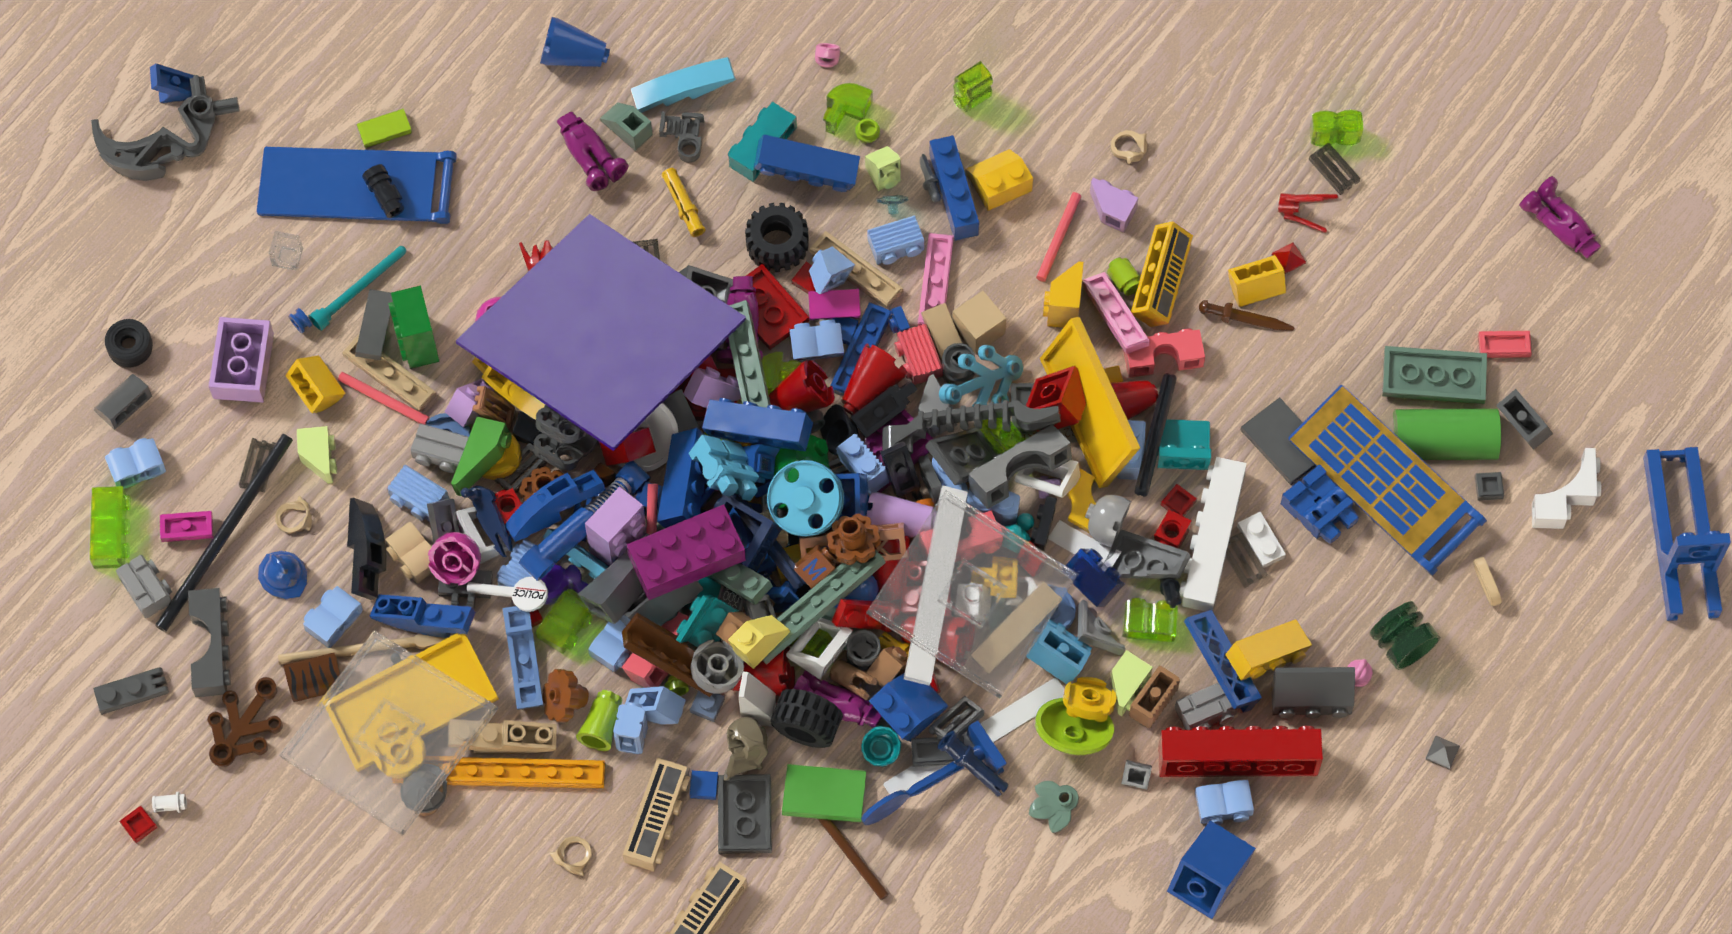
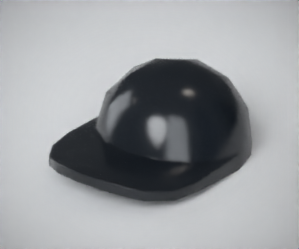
(837, 427)

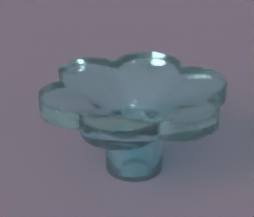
(892, 202)

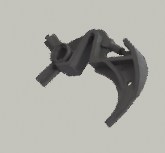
(198, 125)

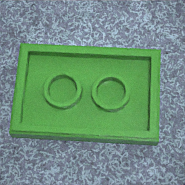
(824, 793)

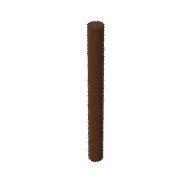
(854, 858)

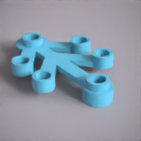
(986, 377)

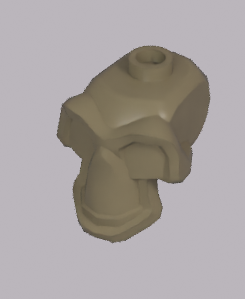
(747, 744)

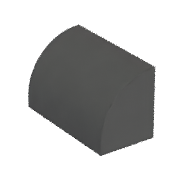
(123, 401)

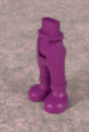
(583, 139)
(1571, 229)
(741, 291)
(851, 705)

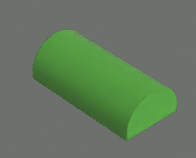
(1450, 433)

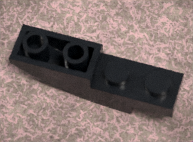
(369, 547)

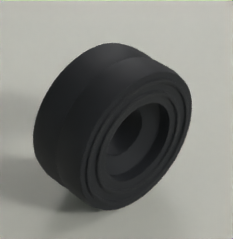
(128, 329)

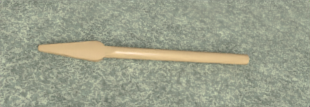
(420, 641)

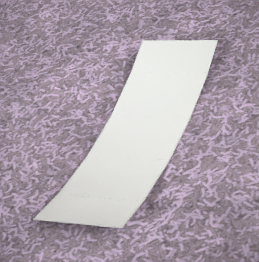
(1073, 540)

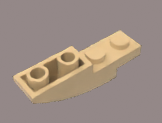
(515, 738)

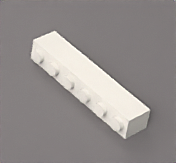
(1214, 534)

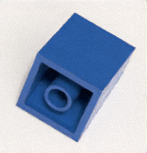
(1210, 869)

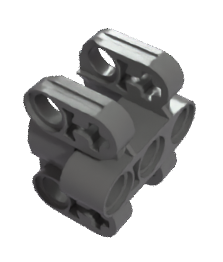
(562, 439)

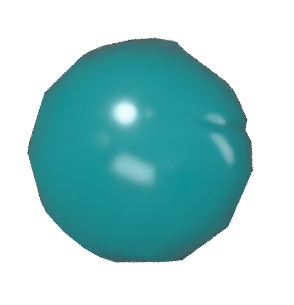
(881, 746)

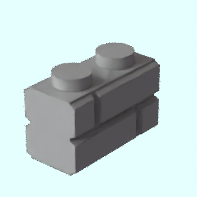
(438, 447)
(144, 586)
(1205, 708)

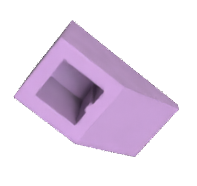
(1112, 204)
(709, 385)
(462, 403)

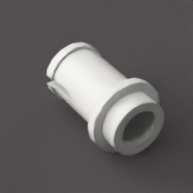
(169, 803)

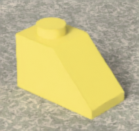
(757, 639)

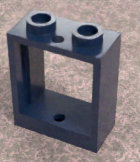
(763, 538)

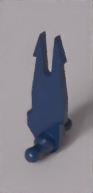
(489, 516)

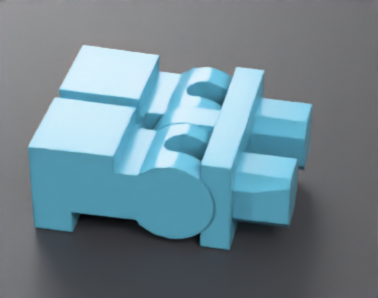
(725, 466)

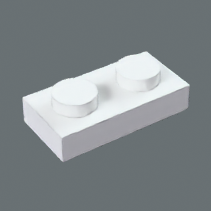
(1261, 539)

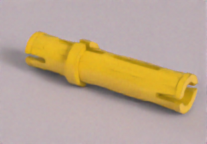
(687, 211)

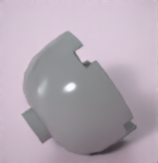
(1107, 518)
(716, 667)

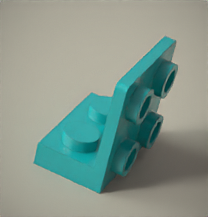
(1185, 445)
(704, 621)

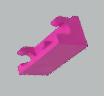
(834, 304)

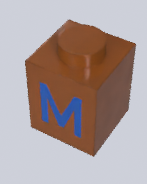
(815, 565)

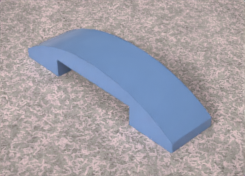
(523, 658)

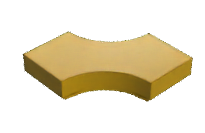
(1080, 499)

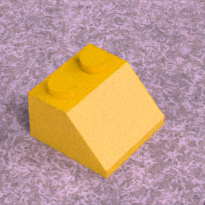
(1000, 179)
(1064, 297)

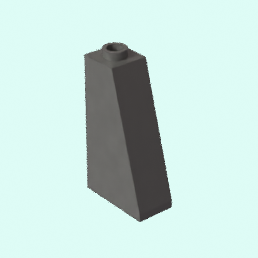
(613, 590)

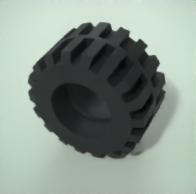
(772, 219)
(806, 718)

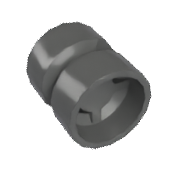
(951, 371)
(863, 649)

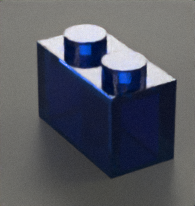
(1094, 577)

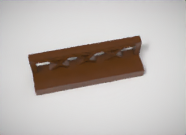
(660, 649)

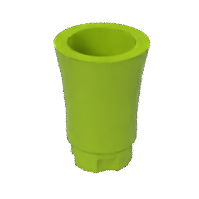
(600, 721)

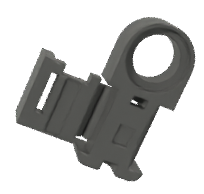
(686, 130)

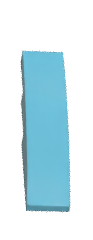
(683, 83)

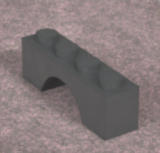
(1043, 450)
(209, 672)

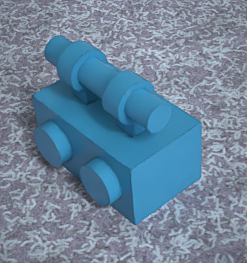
(1059, 652)

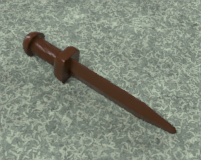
(1228, 313)

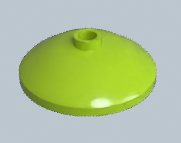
(1071, 734)

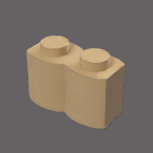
(411, 551)

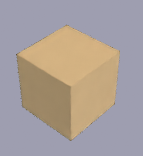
(979, 321)

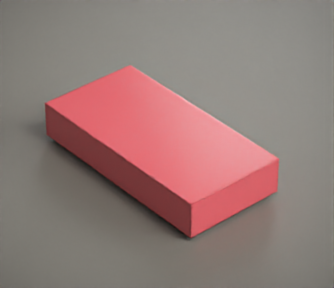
(1505, 344)

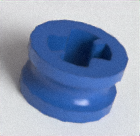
(300, 320)

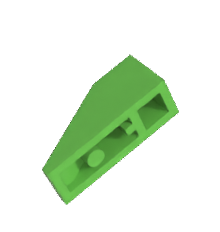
(482, 451)

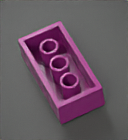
(686, 552)

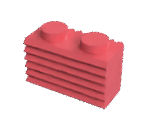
(919, 354)

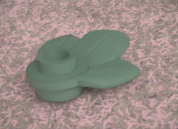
(1050, 807)

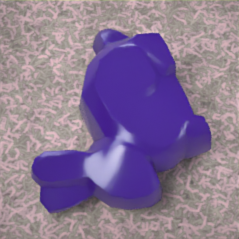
(561, 580)

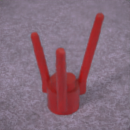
(1290, 203)

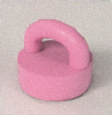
(828, 51)
(1363, 672)

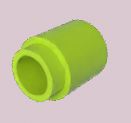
(1124, 275)

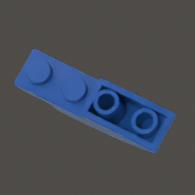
(543, 506)
(421, 617)

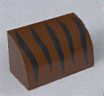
(311, 676)

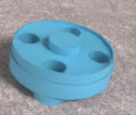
(805, 498)

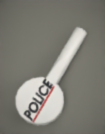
(526, 594)

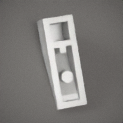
(756, 700)

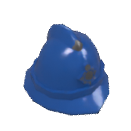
(283, 574)

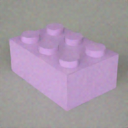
(241, 359)
(614, 526)

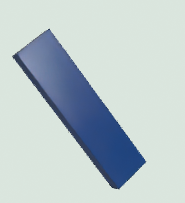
(868, 332)

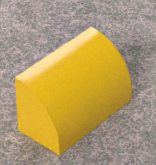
(1257, 281)
(314, 383)

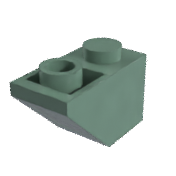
(628, 124)

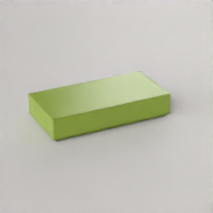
(384, 128)

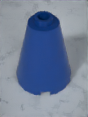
(572, 47)

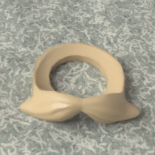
(1130, 156)
(297, 505)
(576, 868)

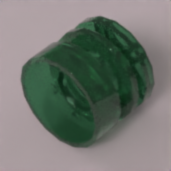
(1401, 632)

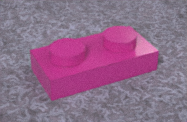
(186, 526)

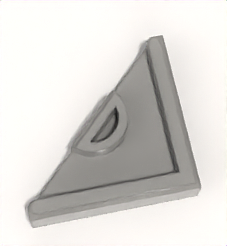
(1095, 631)

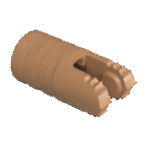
(851, 678)

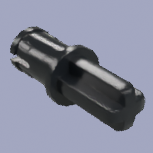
(1170, 589)

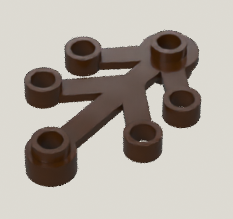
(241, 726)

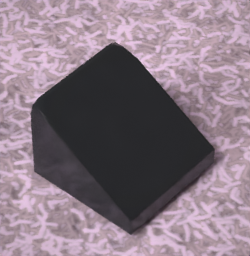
(525, 429)

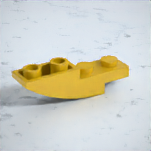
(509, 390)

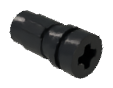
(385, 193)

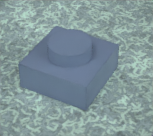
(707, 706)

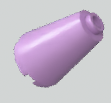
(893, 510)

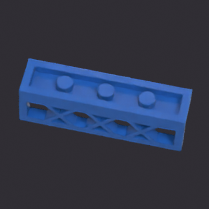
(1214, 645)

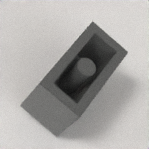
(1524, 419)

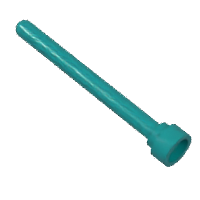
(321, 317)

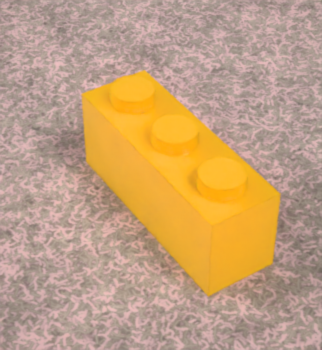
(1268, 650)

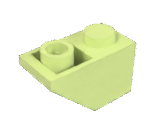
(884, 168)
(315, 451)
(1128, 679)

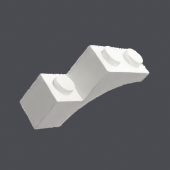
(1554, 508)

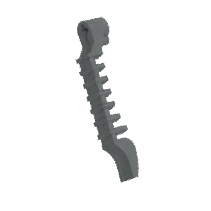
(1027, 420)

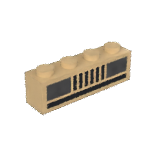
(656, 814)
(711, 902)

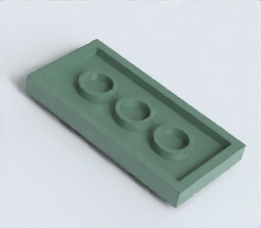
(1434, 374)

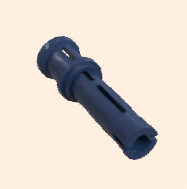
(964, 756)

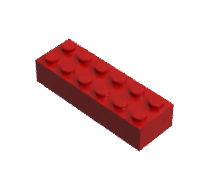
(1240, 752)

